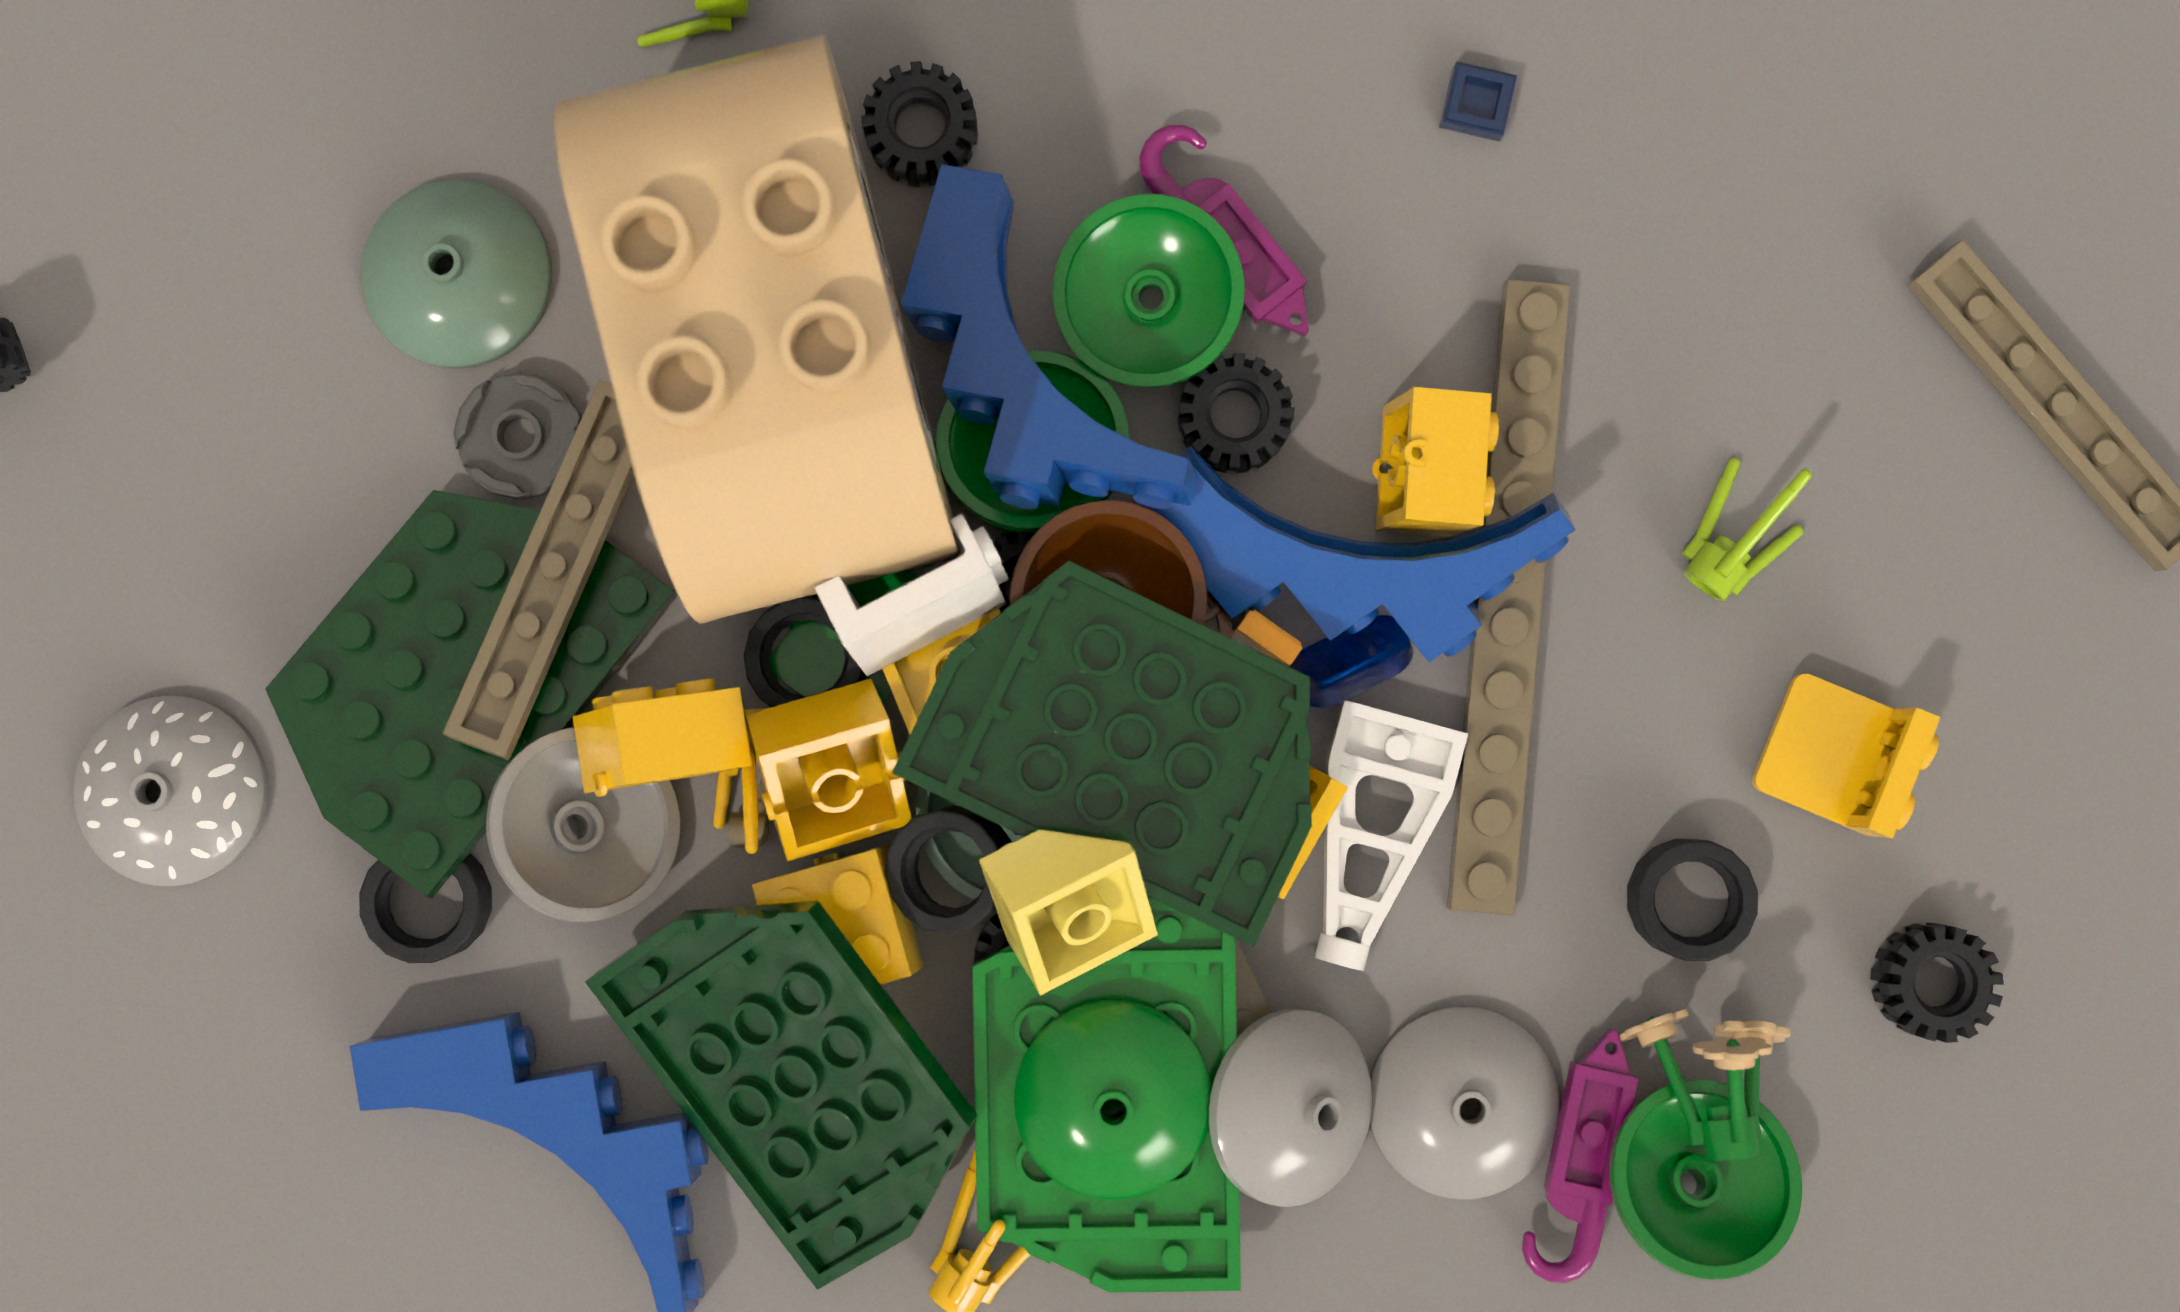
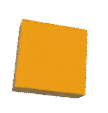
(1268, 637)

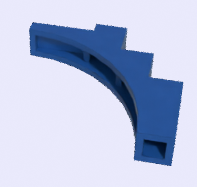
(1040, 435)
(1345, 580)
(571, 1112)

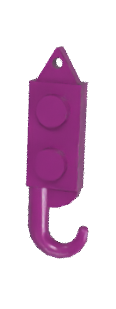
(1270, 277)
(1577, 1177)

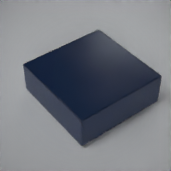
(1478, 101)

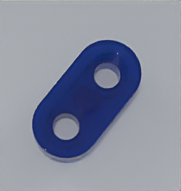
(1354, 661)

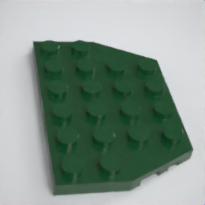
(392, 657)
(1129, 729)
(793, 1074)

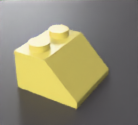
(1068, 903)

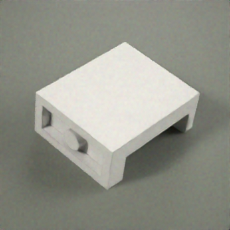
(921, 609)

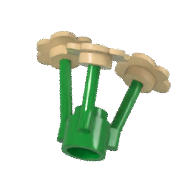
(1730, 1129)

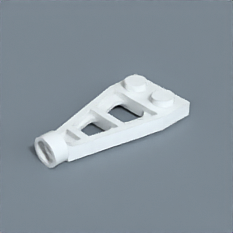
(1402, 751)

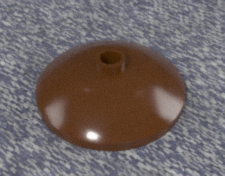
(1123, 546)

